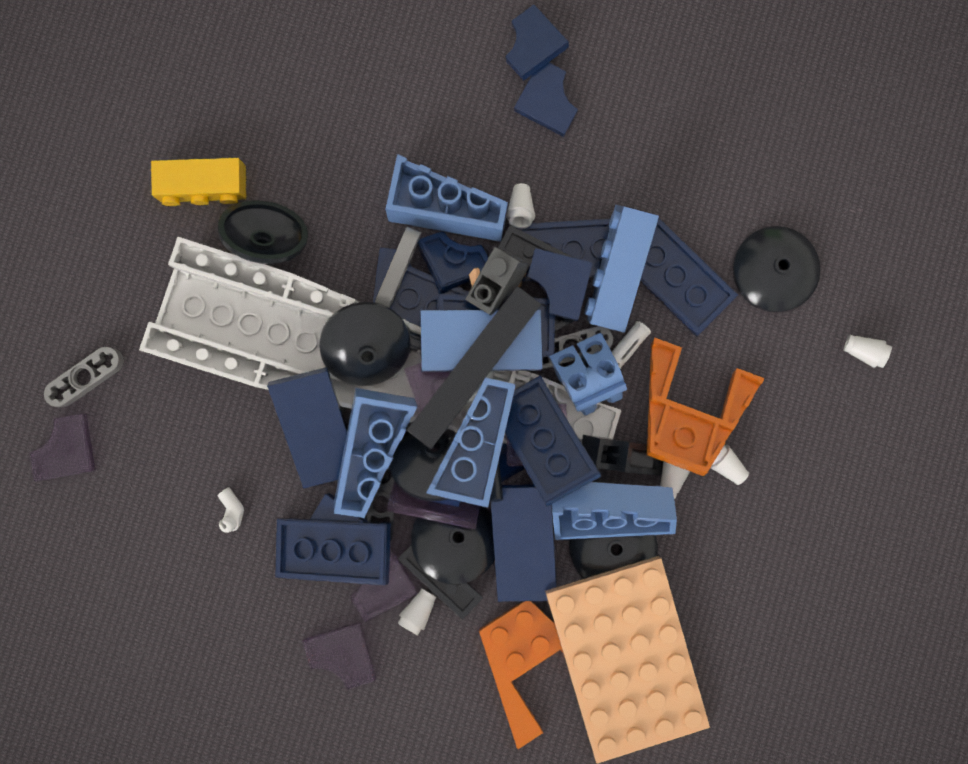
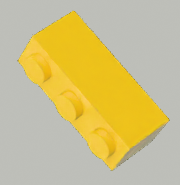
(198, 181)

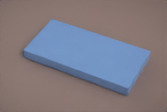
(450, 334)

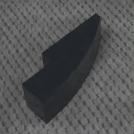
(621, 455)

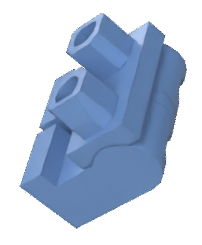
(596, 381)

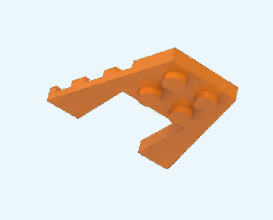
(685, 434)
(513, 647)

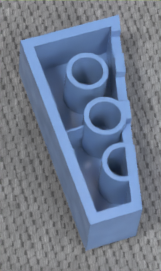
(442, 203)
(620, 268)
(372, 437)
(474, 454)
(614, 511)

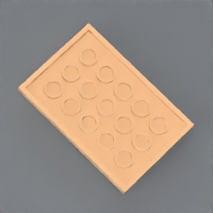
(627, 659)

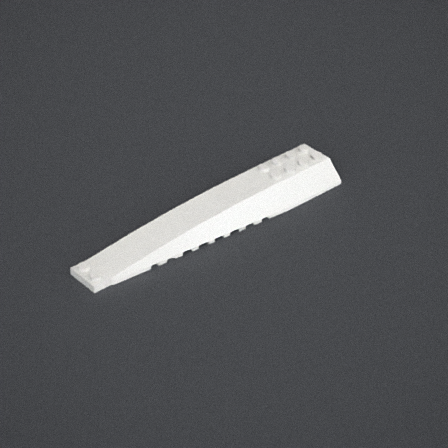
(268, 324)

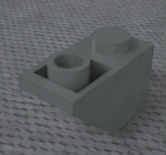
(497, 280)

